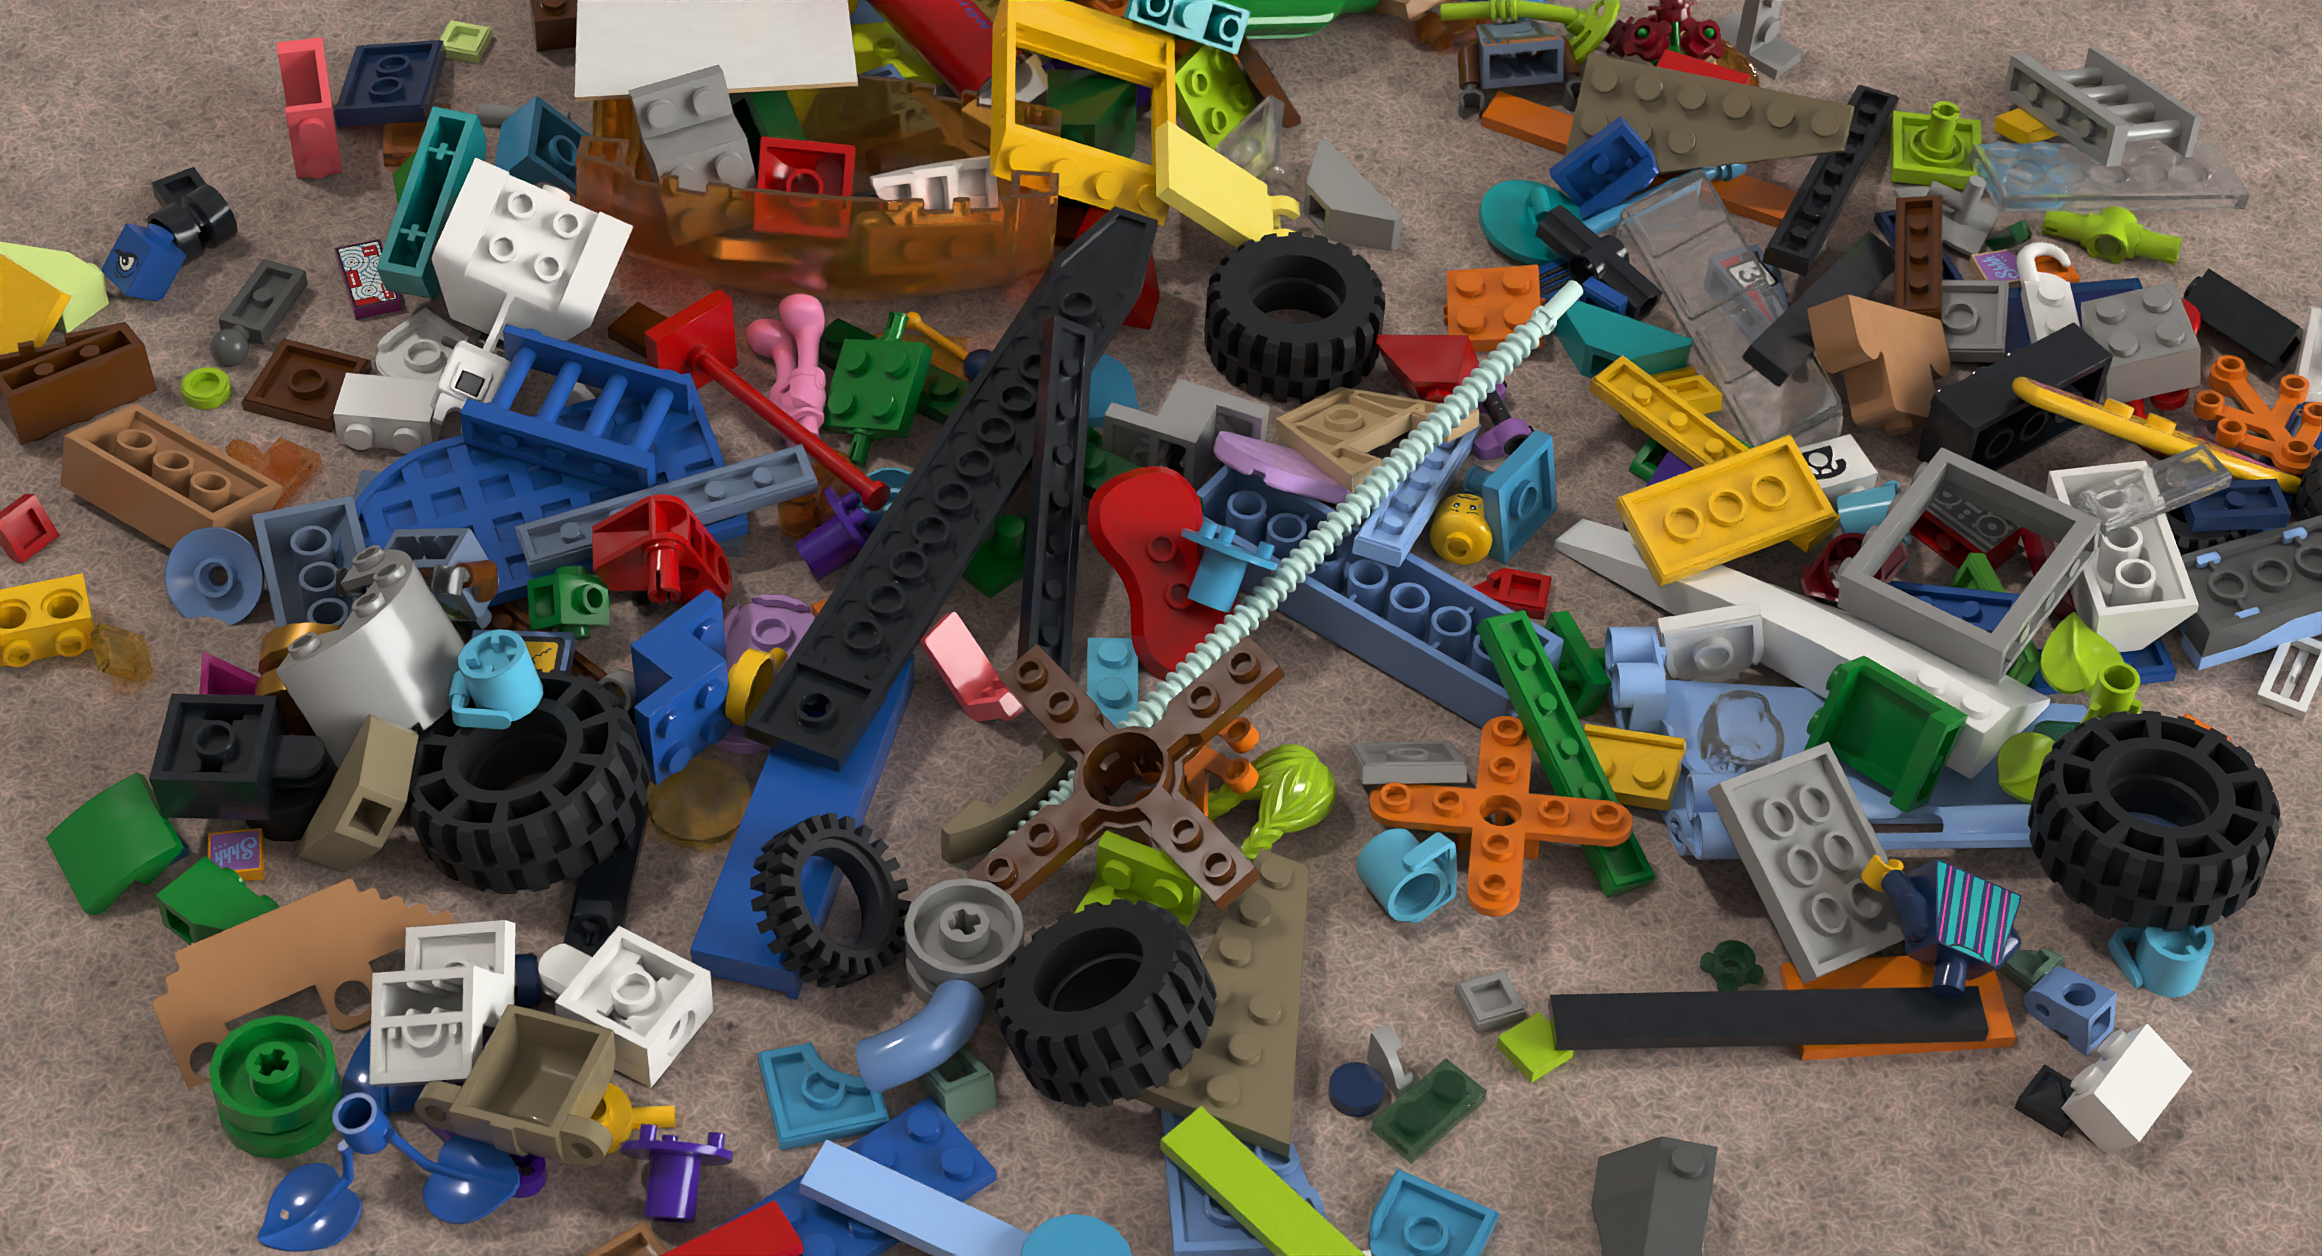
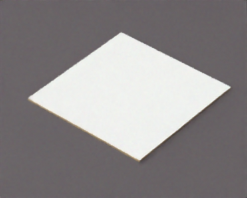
(753, 41)

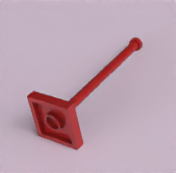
(704, 344)

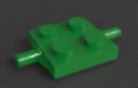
(876, 388)

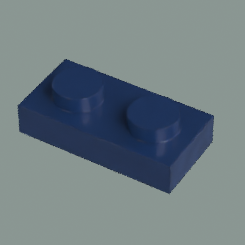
(2239, 507)

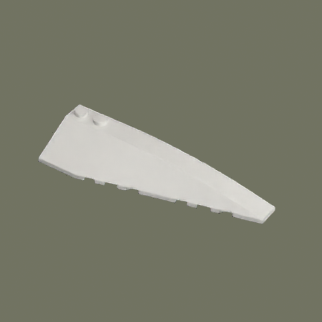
(1812, 638)

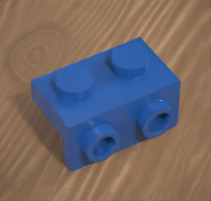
(1606, 169)

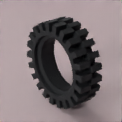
(791, 920)

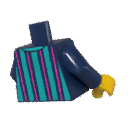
(1949, 919)

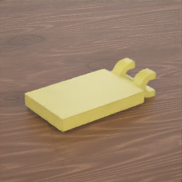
(1216, 190)

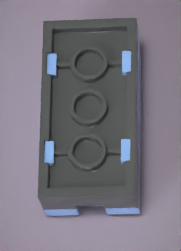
(2254, 593)

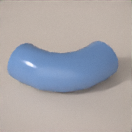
(923, 1039)

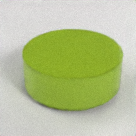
(205, 388)

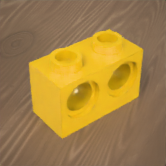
(45, 620)

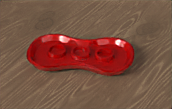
(1138, 531)

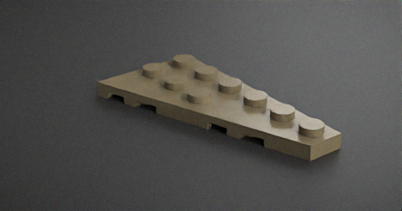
(1704, 119)
(1251, 1049)

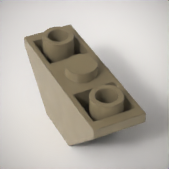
(362, 797)

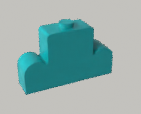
(433, 185)

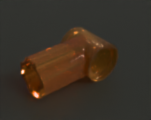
(804, 514)

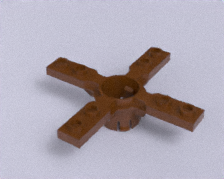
(1106, 762)

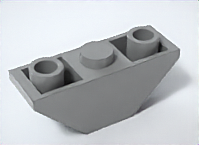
(1347, 204)

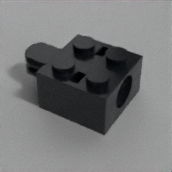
(230, 757)

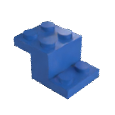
(681, 686)

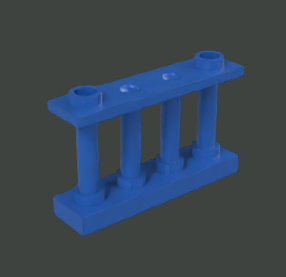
(566, 449)

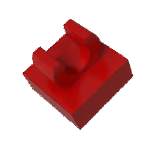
(25, 528)

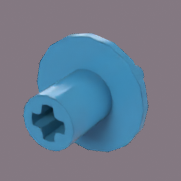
(1223, 565)

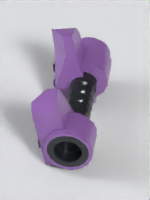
(1508, 431)

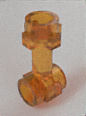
(1441, 33)

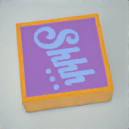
(239, 851)

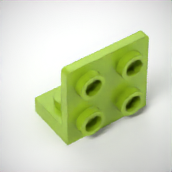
(1140, 873)

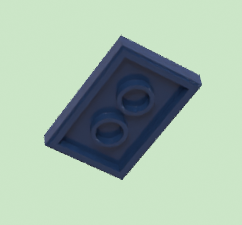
(390, 83)

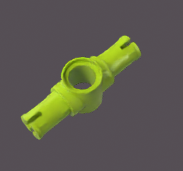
(2113, 235)

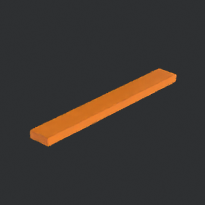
(1552, 129)

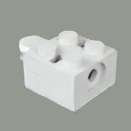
(636, 990)

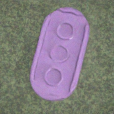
(1279, 466)
(762, 630)

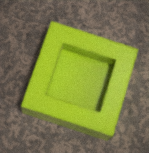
(1532, 1047)

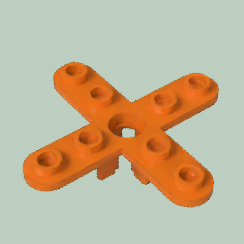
(1500, 789)

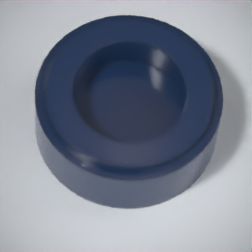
(527, 980)
(1356, 1089)

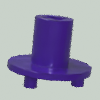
(837, 538)
(674, 1171)

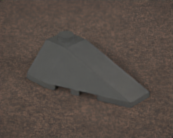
(1654, 1198)

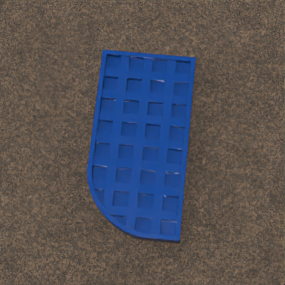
(492, 492)

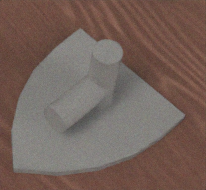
(1965, 216)

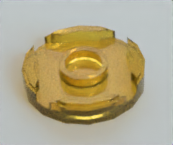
(699, 804)

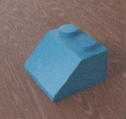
(540, 145)

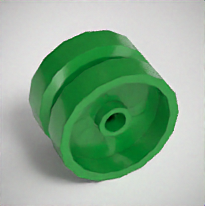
(276, 1086)

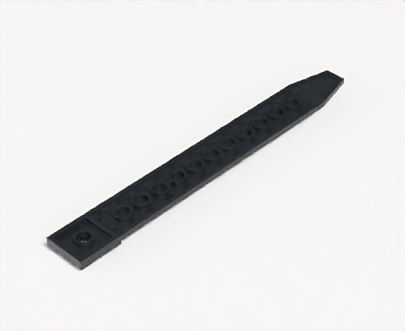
(944, 507)

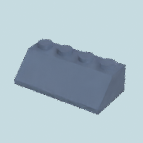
(301, 559)

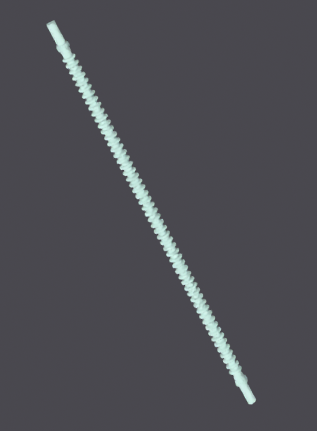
(1347, 515)

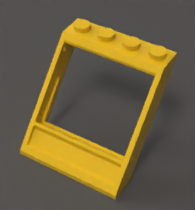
(1096, 43)

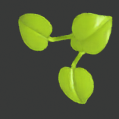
(2071, 663)

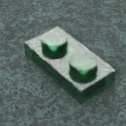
(1428, 1110)

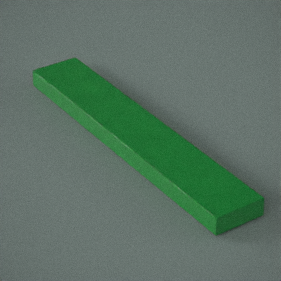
(1559, 740)

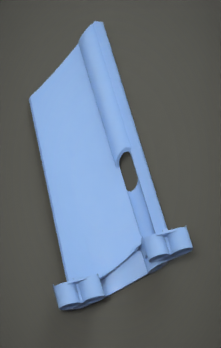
(1642, 700)

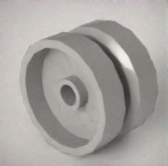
(961, 933)

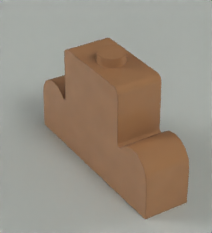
(1884, 357)

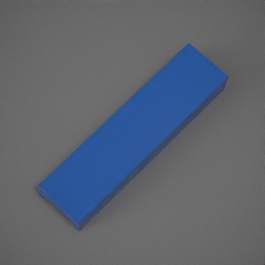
(785, 795)

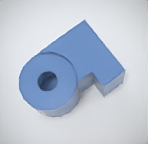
(2073, 1007)

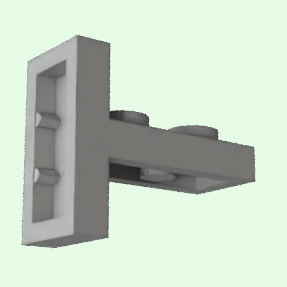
(1756, 37)

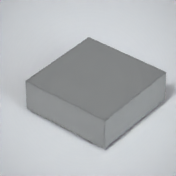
(1490, 1001)

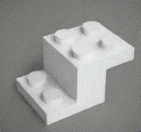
(437, 1010)

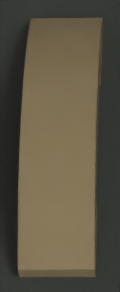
(984, 828)

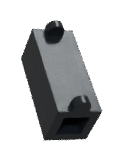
(2245, 321)

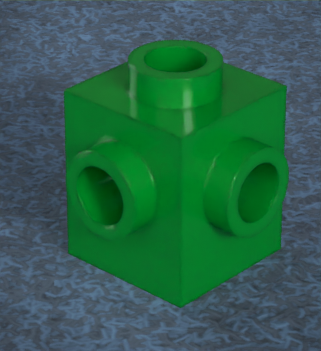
(568, 602)

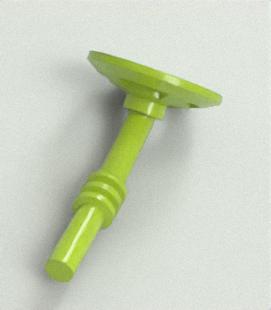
(1583, 26)

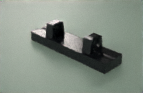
(605, 893)

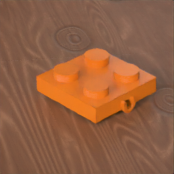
(1491, 303)

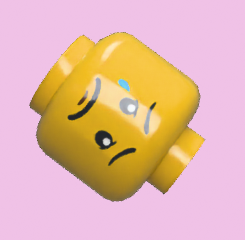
(1460, 528)

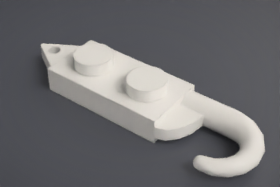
(2045, 296)

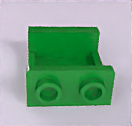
(1887, 730)

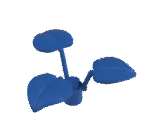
(463, 1185)

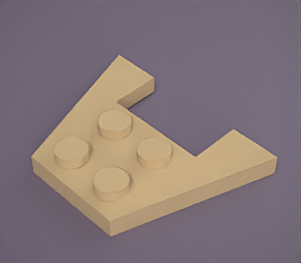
(1348, 423)

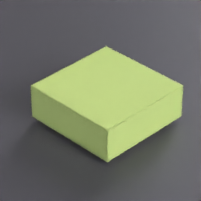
(466, 41)

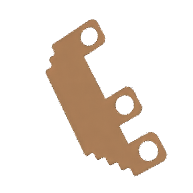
(277, 954)

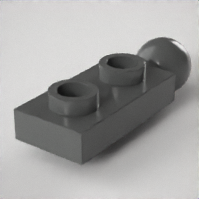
(256, 310)

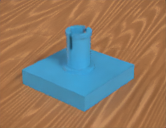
(1517, 495)

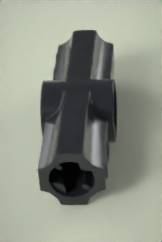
(1598, 257)

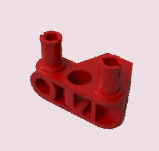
(660, 549)

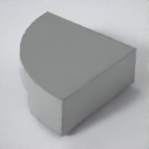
(1384, 1059)

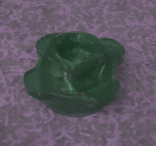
(1732, 954)

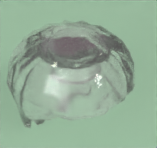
(1740, 733)

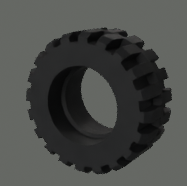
(1285, 355)
(1105, 1003)

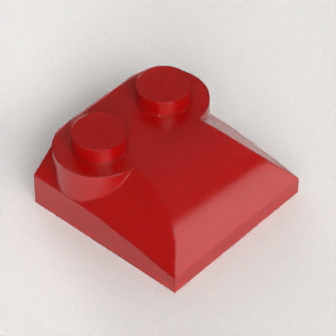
(806, 166)

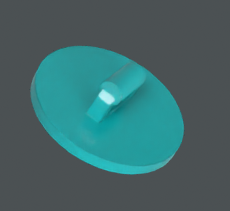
(1512, 215)

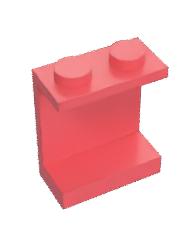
(309, 108)

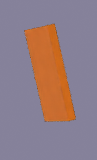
(1901, 973)

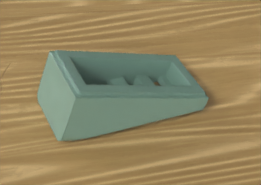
(963, 1095)

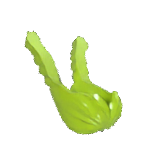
(1292, 793)

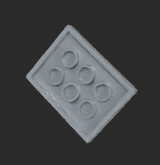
(1806, 857)

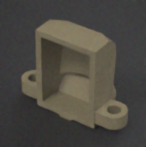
(531, 1089)

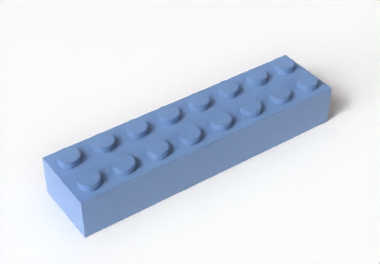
(1399, 619)

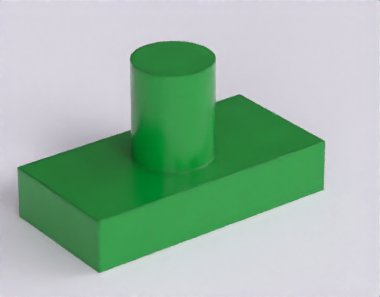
(1001, 558)
(1580, 667)

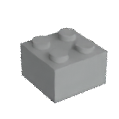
(2148, 340)

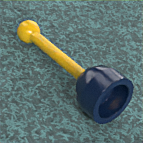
(971, 361)

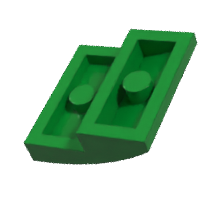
(114, 842)

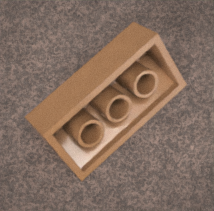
(162, 477)

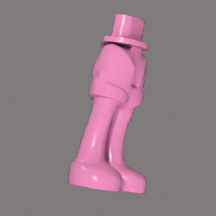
(795, 351)

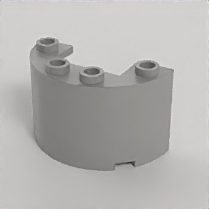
(384, 661)

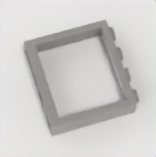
(1937, 630)

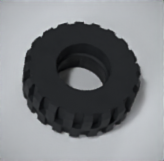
(542, 828)
(2146, 869)

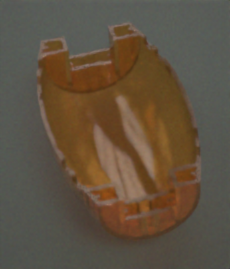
(831, 242)

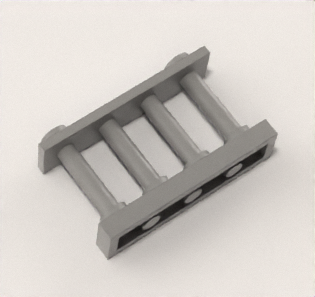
(2088, 124)

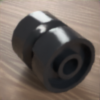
(197, 222)

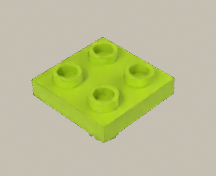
(1211, 93)
(1933, 146)

